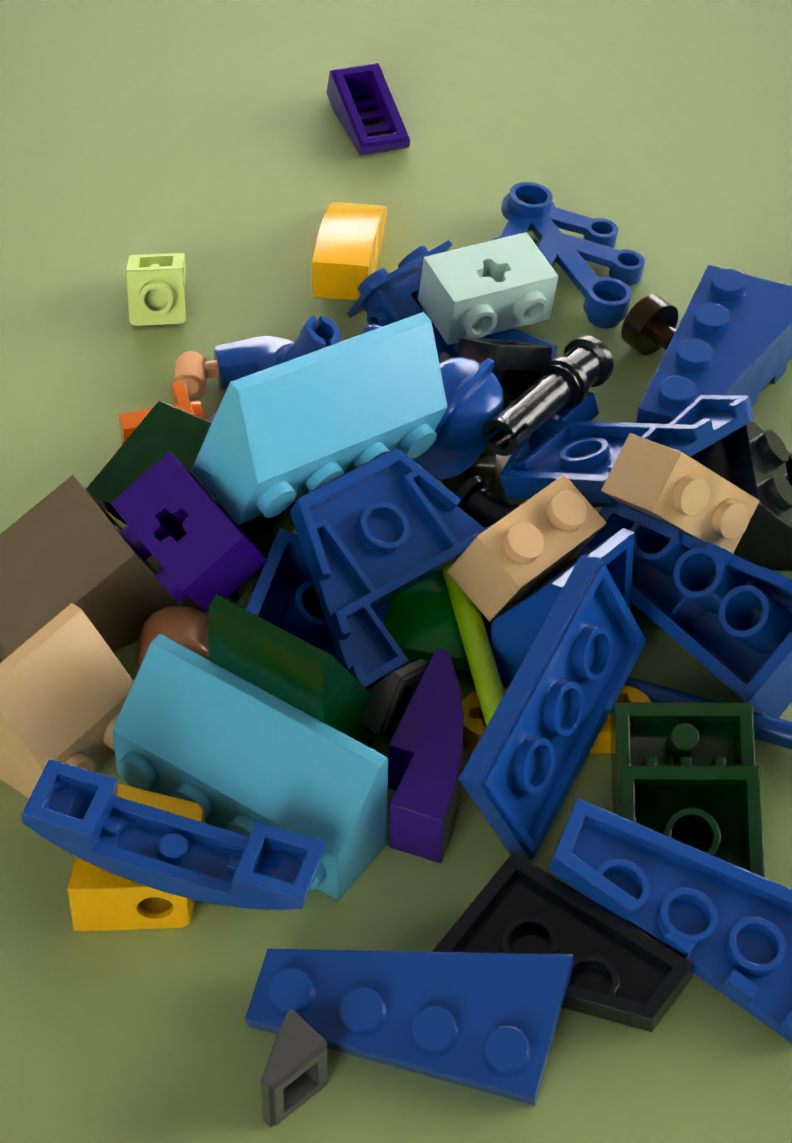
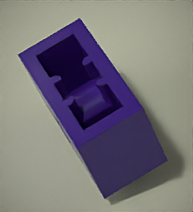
(186, 533)

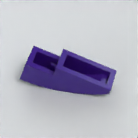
(427, 764)

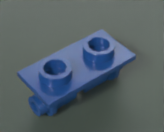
(389, 295)

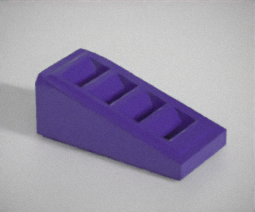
(363, 82)

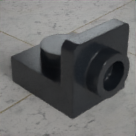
(513, 360)

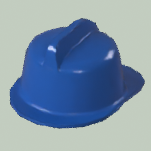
(472, 400)

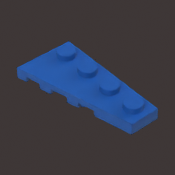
(692, 902)
(432, 1013)

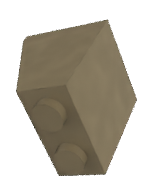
(73, 554)

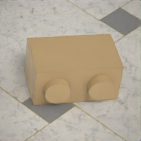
(679, 492)
(526, 547)

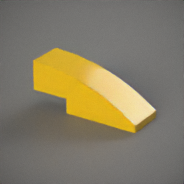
(347, 249)

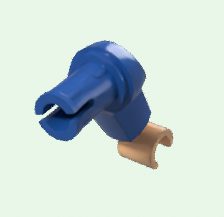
(252, 355)

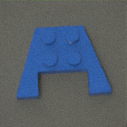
(588, 449)
(371, 541)

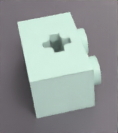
(487, 288)

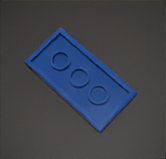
(554, 708)

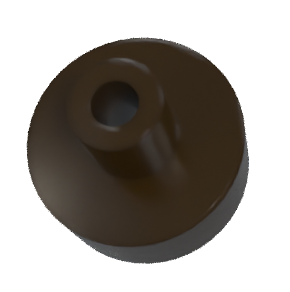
(650, 324)

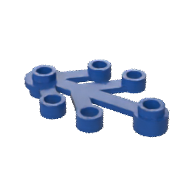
(606, 299)

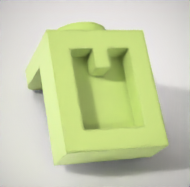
(156, 289)

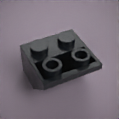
(763, 468)

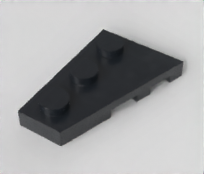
(615, 967)

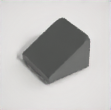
(392, 697)
(293, 1070)

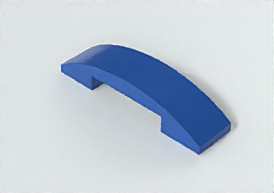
(168, 850)

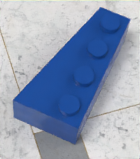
(726, 344)
(712, 605)

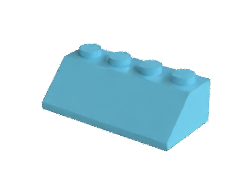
(322, 418)
(251, 759)

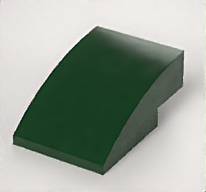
(287, 668)
(690, 776)

